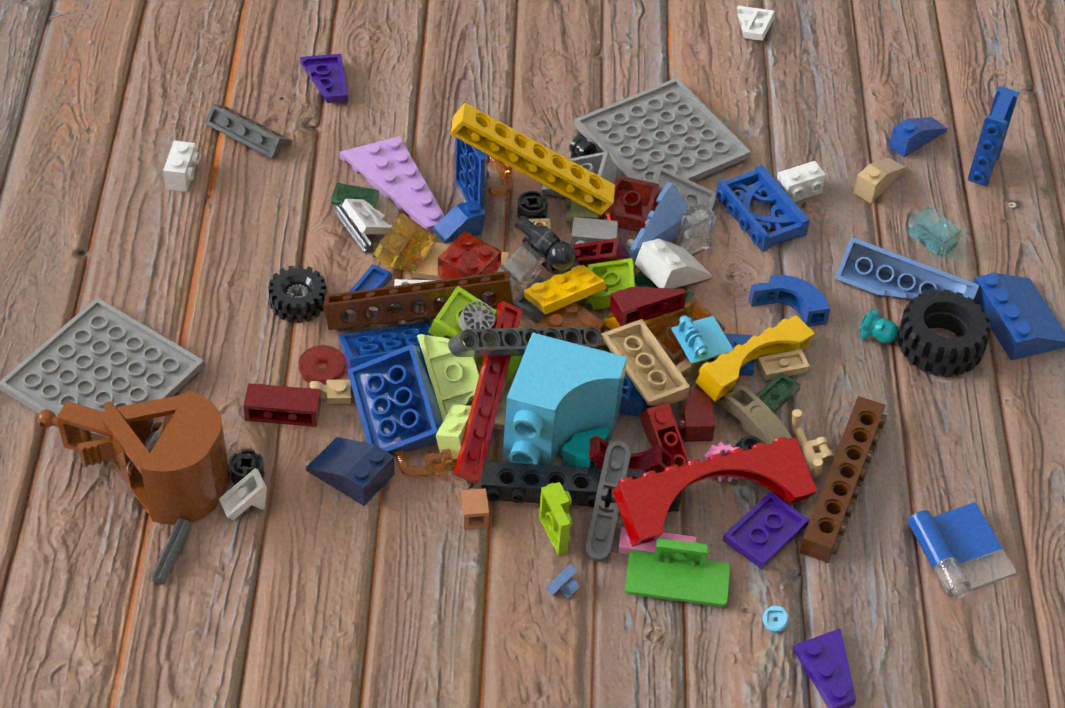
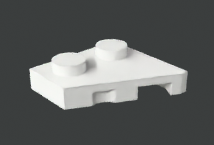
(755, 22)
(366, 217)

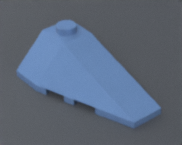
(662, 222)

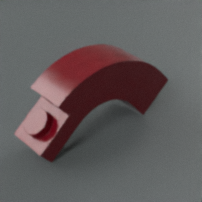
(653, 459)

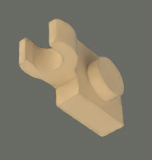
(334, 391)

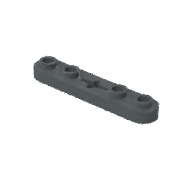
(603, 523)

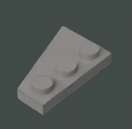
(691, 192)

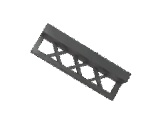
(246, 130)

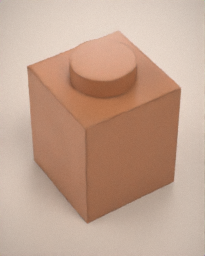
(474, 509)

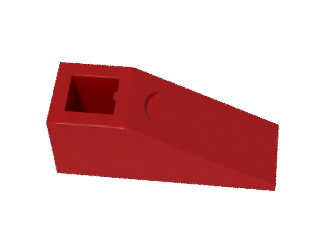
(662, 430)

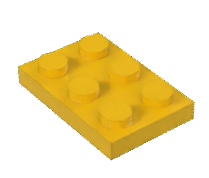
(564, 289)

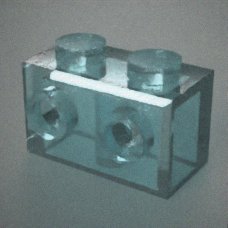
(934, 231)

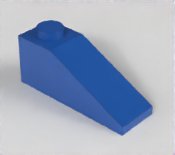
(914, 134)

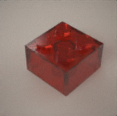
(632, 202)
(468, 257)

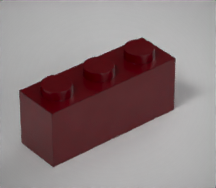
(282, 405)

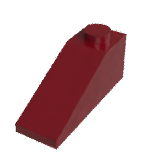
(600, 251)
(645, 303)
(697, 417)

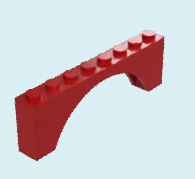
(774, 466)

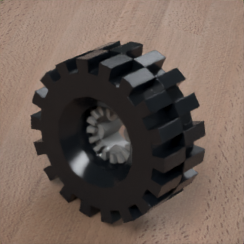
(292, 283)

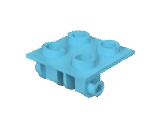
(701, 338)

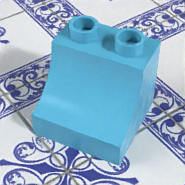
(557, 394)

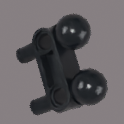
(558, 254)

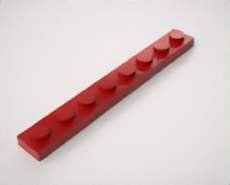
(485, 402)

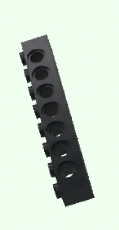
(524, 482)

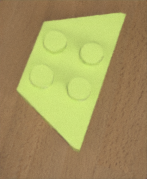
(451, 376)

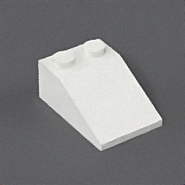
(669, 264)

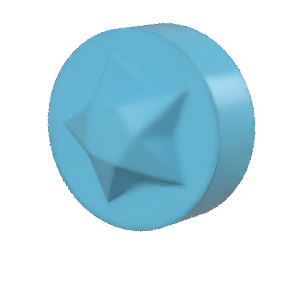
(776, 619)

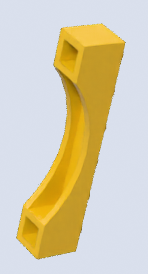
(721, 375)

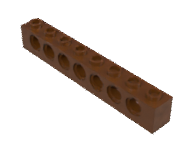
(405, 295)
(842, 480)

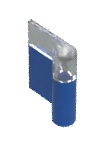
(961, 549)

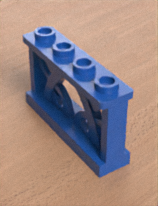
(993, 136)
(789, 214)

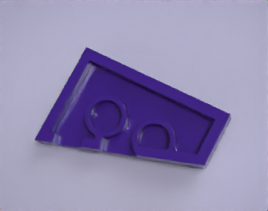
(327, 75)
(828, 668)

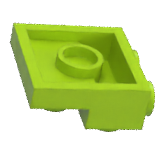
(617, 276)
(555, 516)

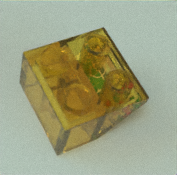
(405, 245)

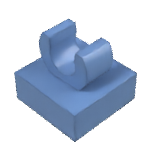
(564, 582)

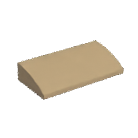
(647, 364)

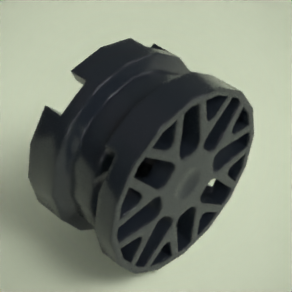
(532, 205)
(243, 463)

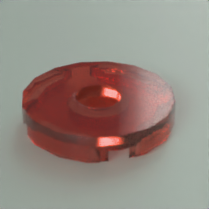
(318, 355)

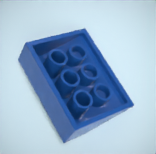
(471, 172)
(1018, 315)
(371, 344)
(396, 401)

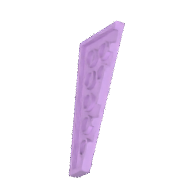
(396, 176)

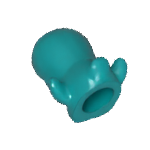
(880, 328)

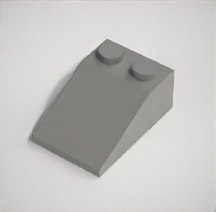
(597, 163)

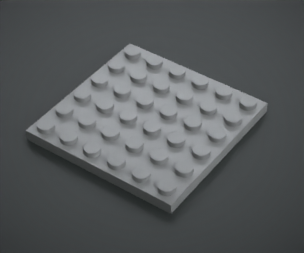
(662, 129)
(101, 360)

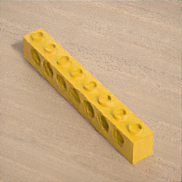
(532, 159)

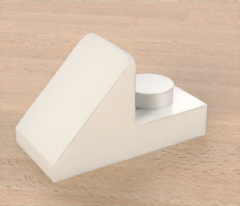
(246, 492)

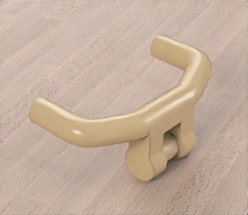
(814, 461)

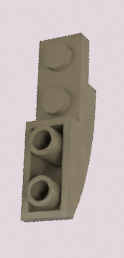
(754, 415)

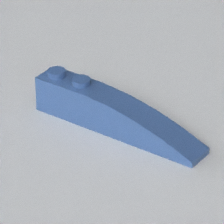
(894, 274)

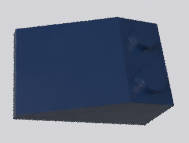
(353, 468)

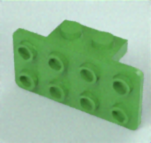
(678, 574)

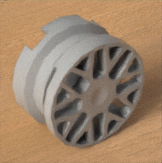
(476, 317)

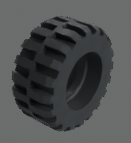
(941, 353)

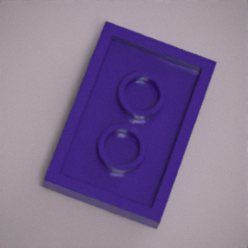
(765, 530)

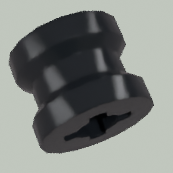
(581, 146)

